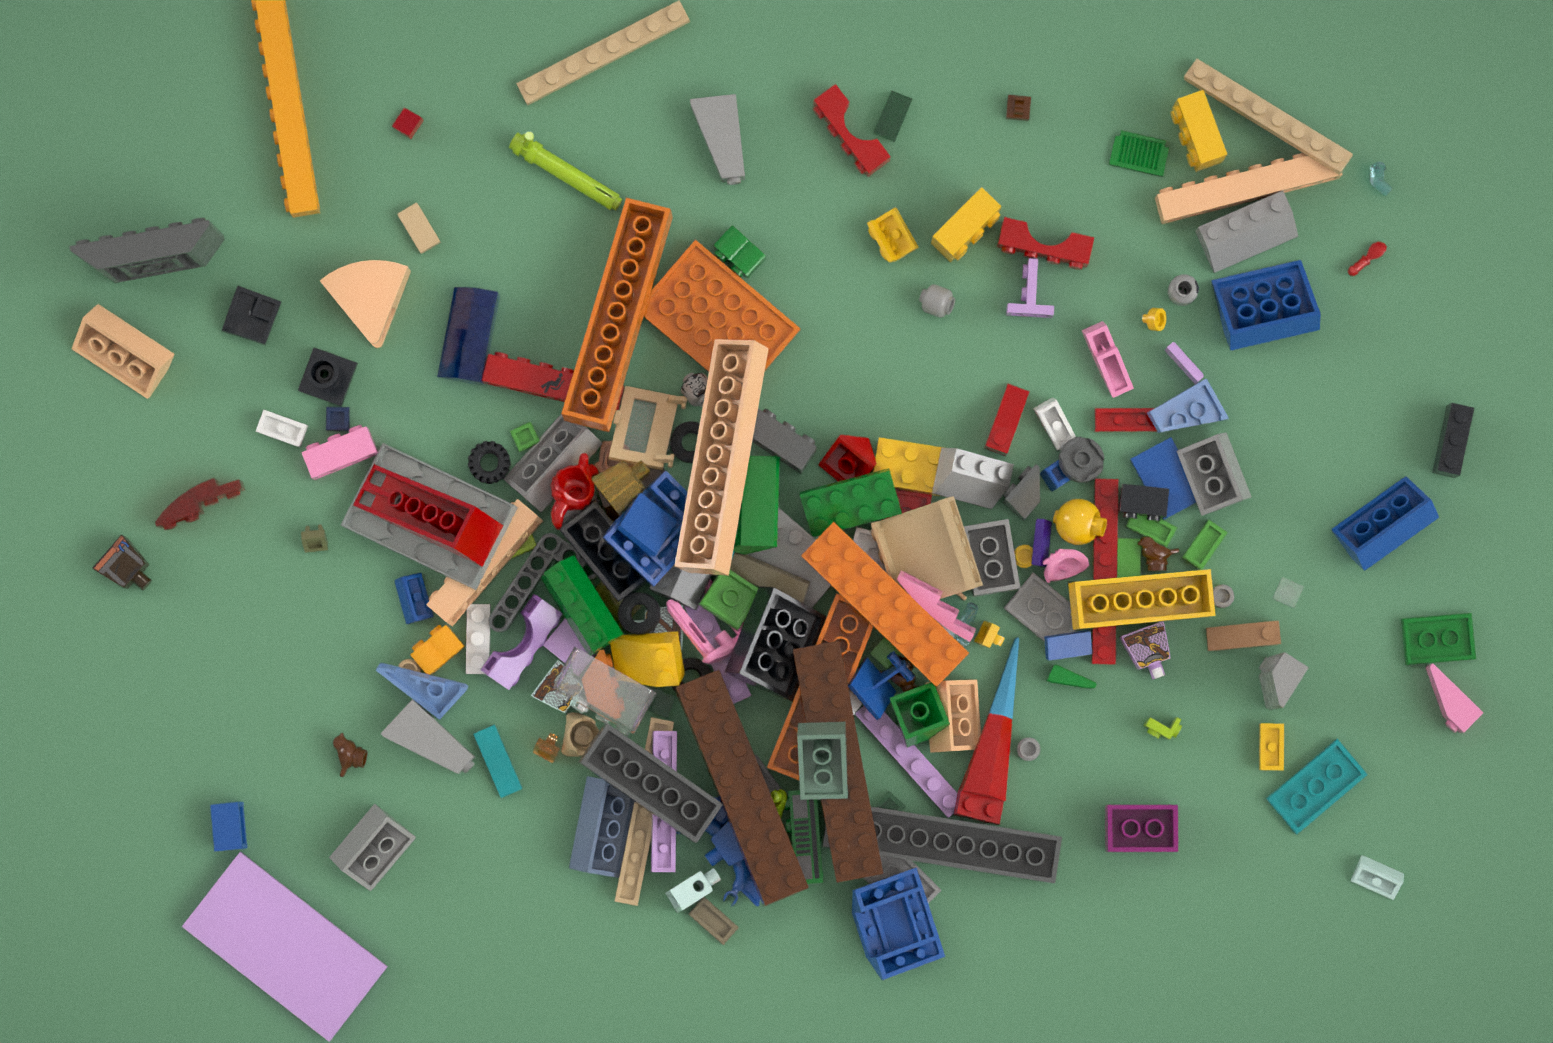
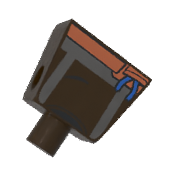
(124, 565)

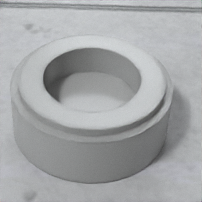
(1223, 596)

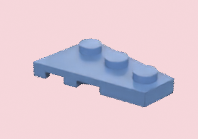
(1189, 408)

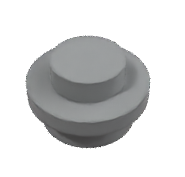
(1028, 749)

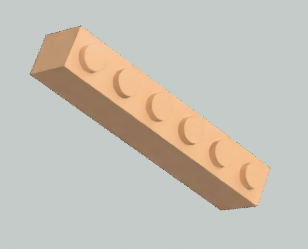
(455, 598)

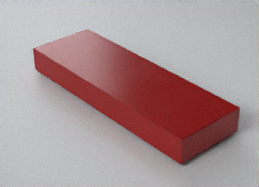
(1123, 420)

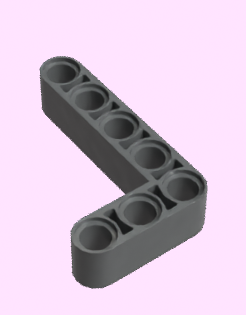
(535, 576)

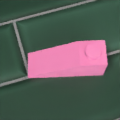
(1453, 703)

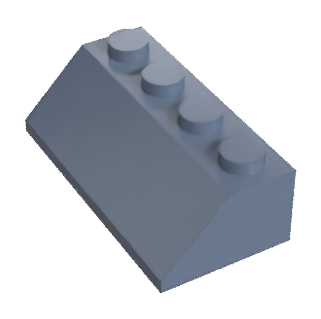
(601, 829)

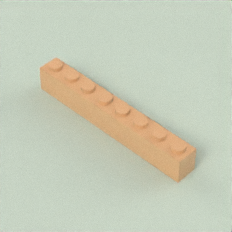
(1241, 187)

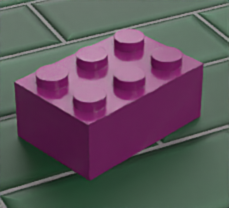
(1141, 828)

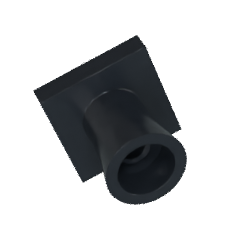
(336, 385)

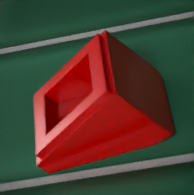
(407, 123)

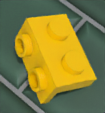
(892, 236)

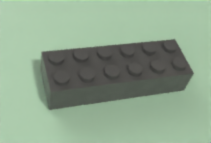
(650, 783)

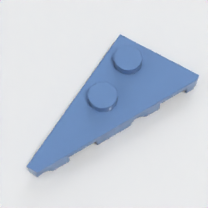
(429, 691)

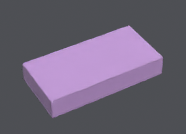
(1184, 362)

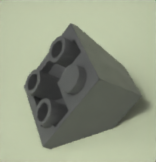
(1026, 495)

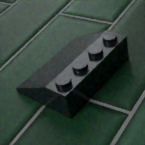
(767, 642)

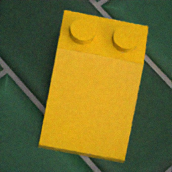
(649, 658)

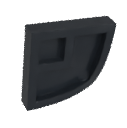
(251, 315)

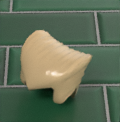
(579, 734)

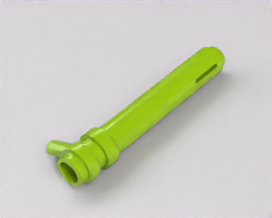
(535, 153)

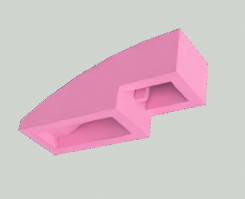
(1107, 359)

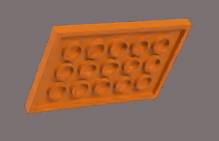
(708, 302)

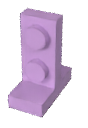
(1028, 295)

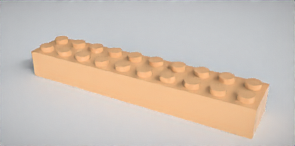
(721, 457)

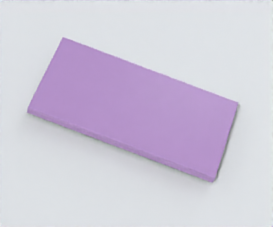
(284, 946)

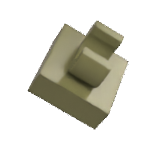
(314, 540)

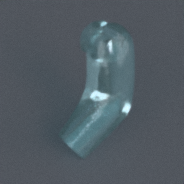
(967, 617)

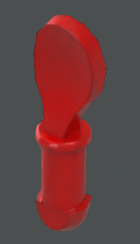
(1375, 251)

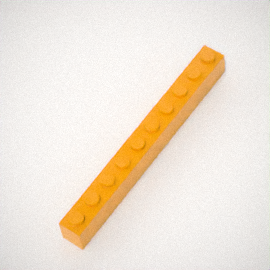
(287, 107)

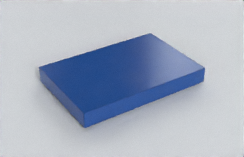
(1163, 469)

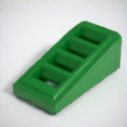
(1066, 677)

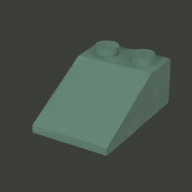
(822, 760)

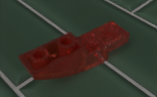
(189, 504)

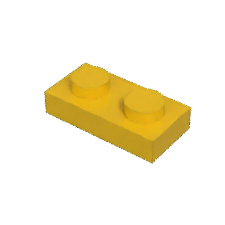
(1271, 746)

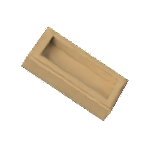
(419, 228)

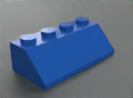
(1385, 523)

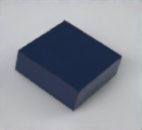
(337, 418)

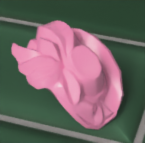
(1064, 564)

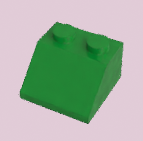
(919, 714)

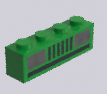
(805, 835)

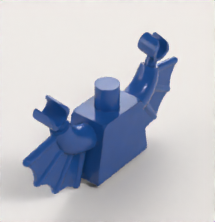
(728, 849)

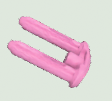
(709, 654)

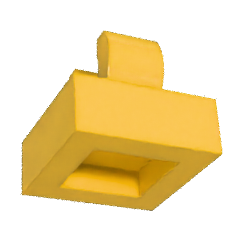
(988, 635)

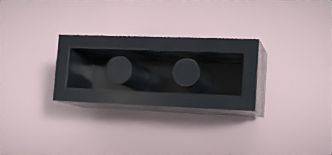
(1453, 440)

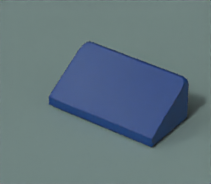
(413, 598)

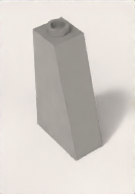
(721, 131)
(427, 737)

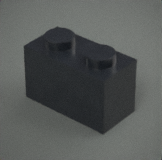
(1143, 501)

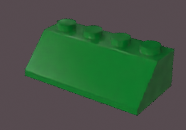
(759, 507)
(581, 605)

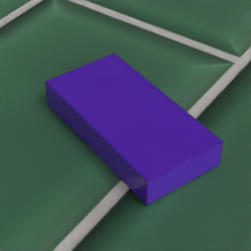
(1041, 542)

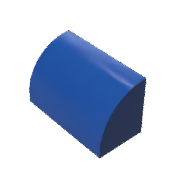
(228, 826)

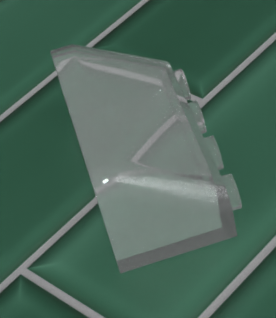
(603, 691)

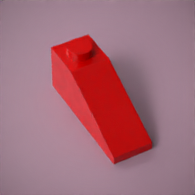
(1006, 420)

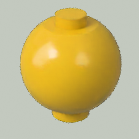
(1079, 522)

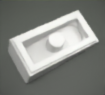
(1054, 422)

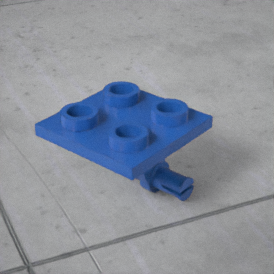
(872, 686)

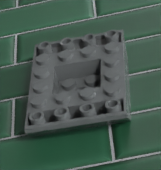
(151, 251)

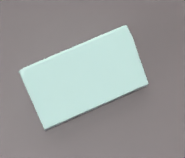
(1377, 877)

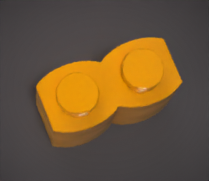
(437, 649)

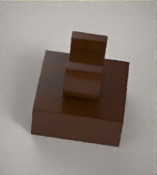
(1018, 107)

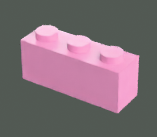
(339, 452)

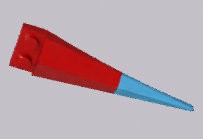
(985, 781)

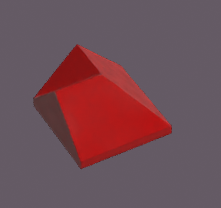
(849, 458)

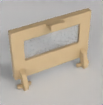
(645, 427)

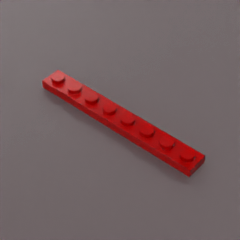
(1105, 564)

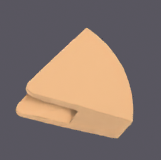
(369, 294)

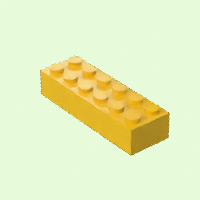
(1141, 599)

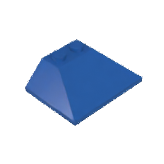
(670, 498)
(896, 924)

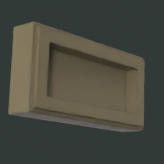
(713, 920)

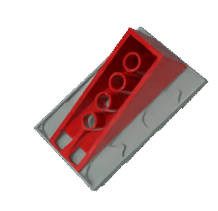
(429, 516)

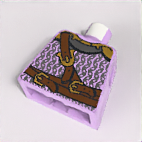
(1148, 648)

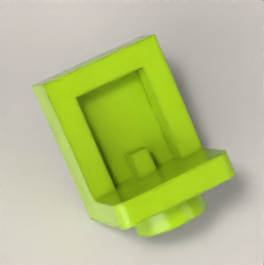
(1157, 729)

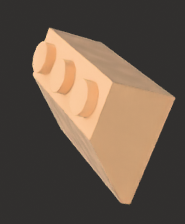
(962, 709)

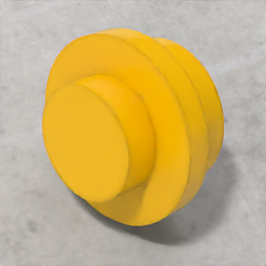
(1023, 556)

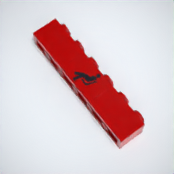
(529, 378)

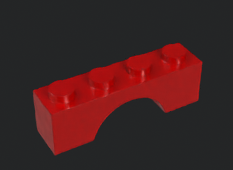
(868, 154)
(1017, 238)

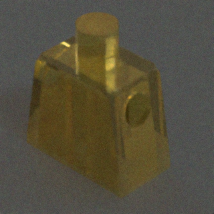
(621, 484)

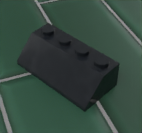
(586, 536)

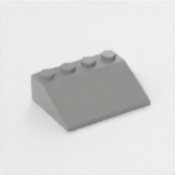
(791, 544)

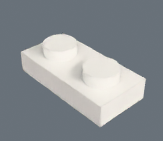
(281, 428)

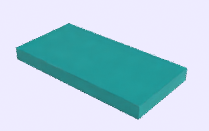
(1316, 786)

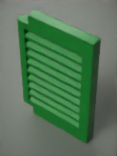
(1139, 153)

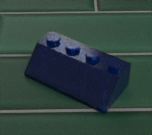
(468, 334)

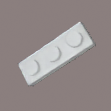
(477, 637)

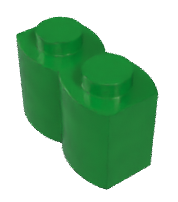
(739, 252)

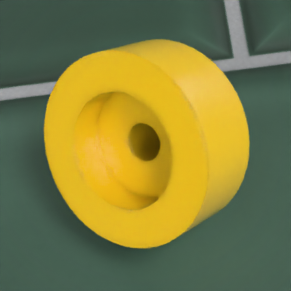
(1155, 319)

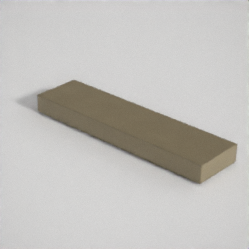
(766, 575)

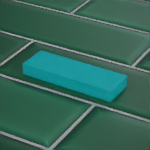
(498, 761)

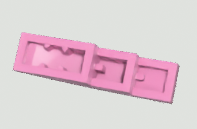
(928, 599)

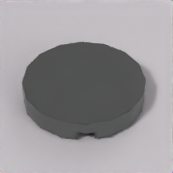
(1081, 459)

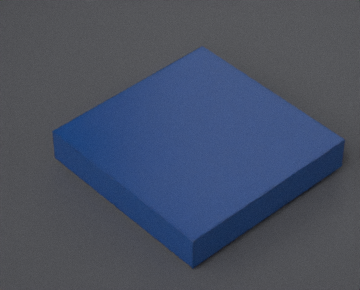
(646, 524)

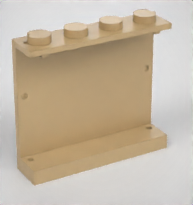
(928, 546)

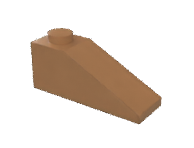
(1243, 636)

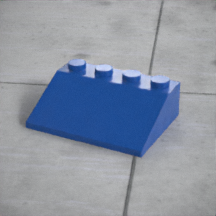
(1266, 305)

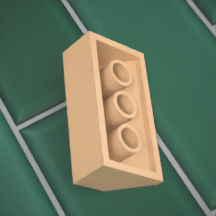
(122, 350)

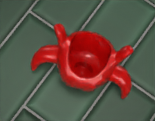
(572, 489)

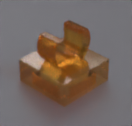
(547, 748)

